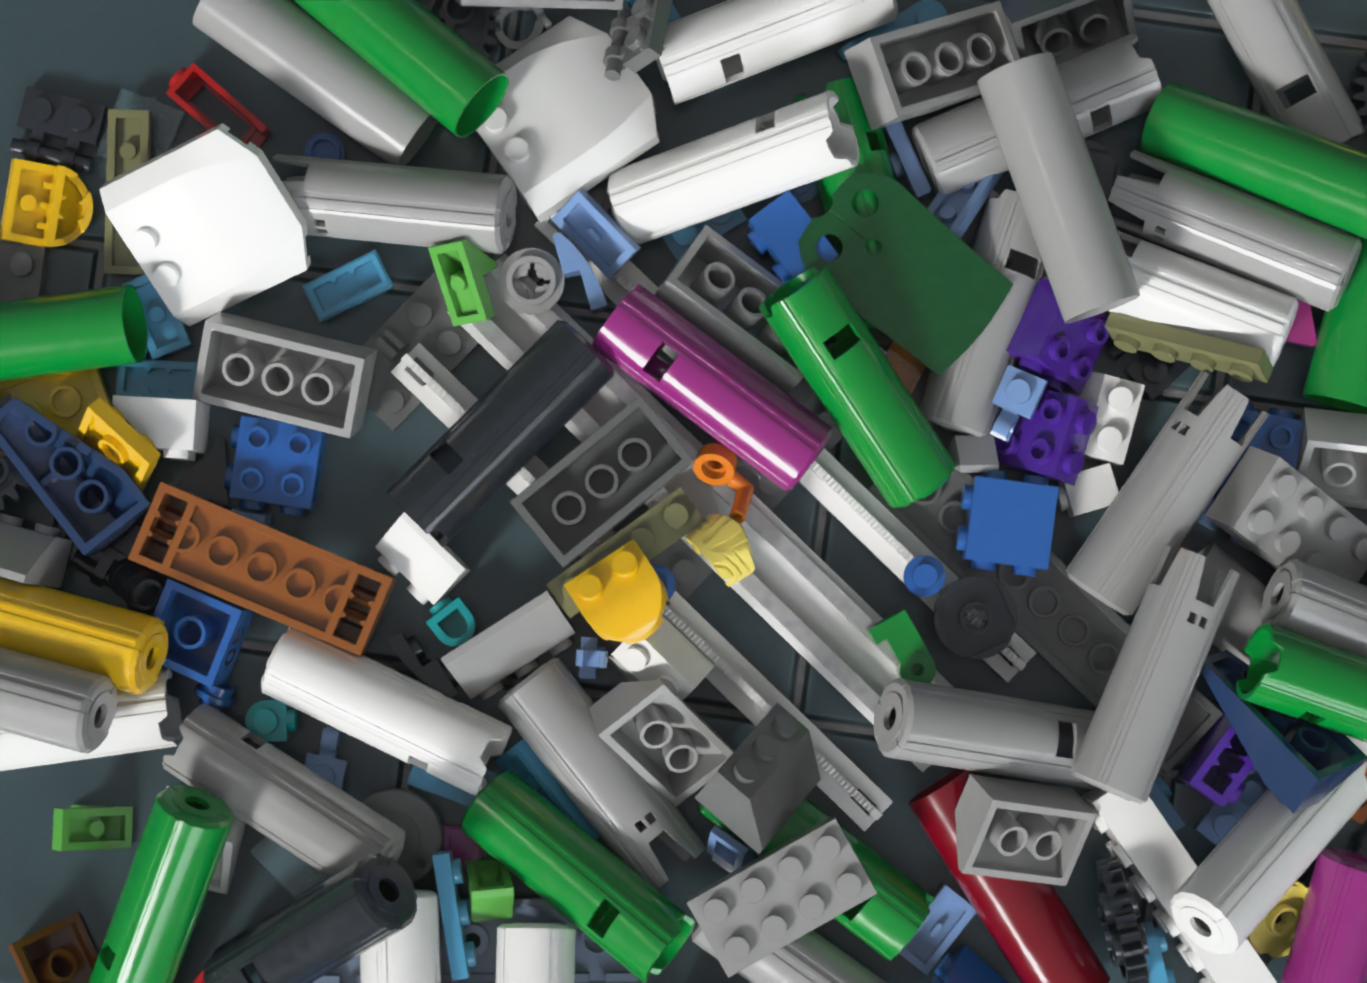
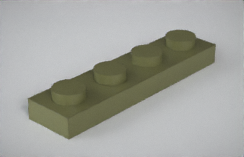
(126, 148)
(1199, 350)
(652, 532)

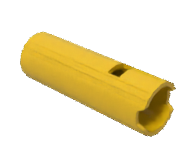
(83, 634)

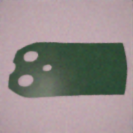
(924, 282)

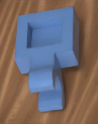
(1018, 396)
(591, 657)
(326, 761)

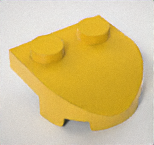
(44, 205)
(621, 595)

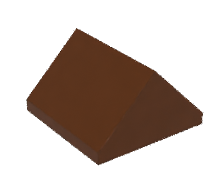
(56, 953)

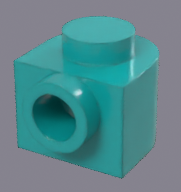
(453, 621)
(272, 720)

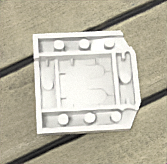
(564, 120)
(208, 224)

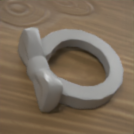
(541, 23)

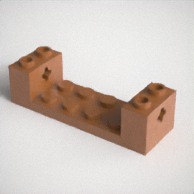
(262, 569)

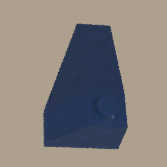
(76, 483)
(1289, 753)

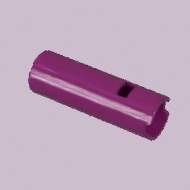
(713, 388)
(1332, 923)

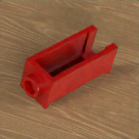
(189, 82)

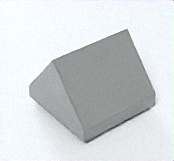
(974, 453)

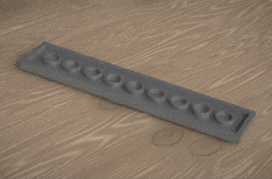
(1054, 614)

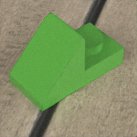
(460, 276)
(92, 827)
(489, 890)

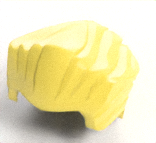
(724, 546)

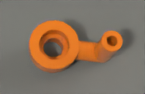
(717, 467)

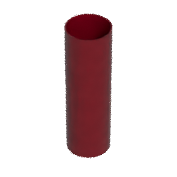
(1021, 916)

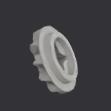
(518, 267)

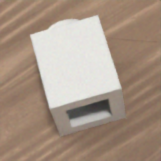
(1092, 491)

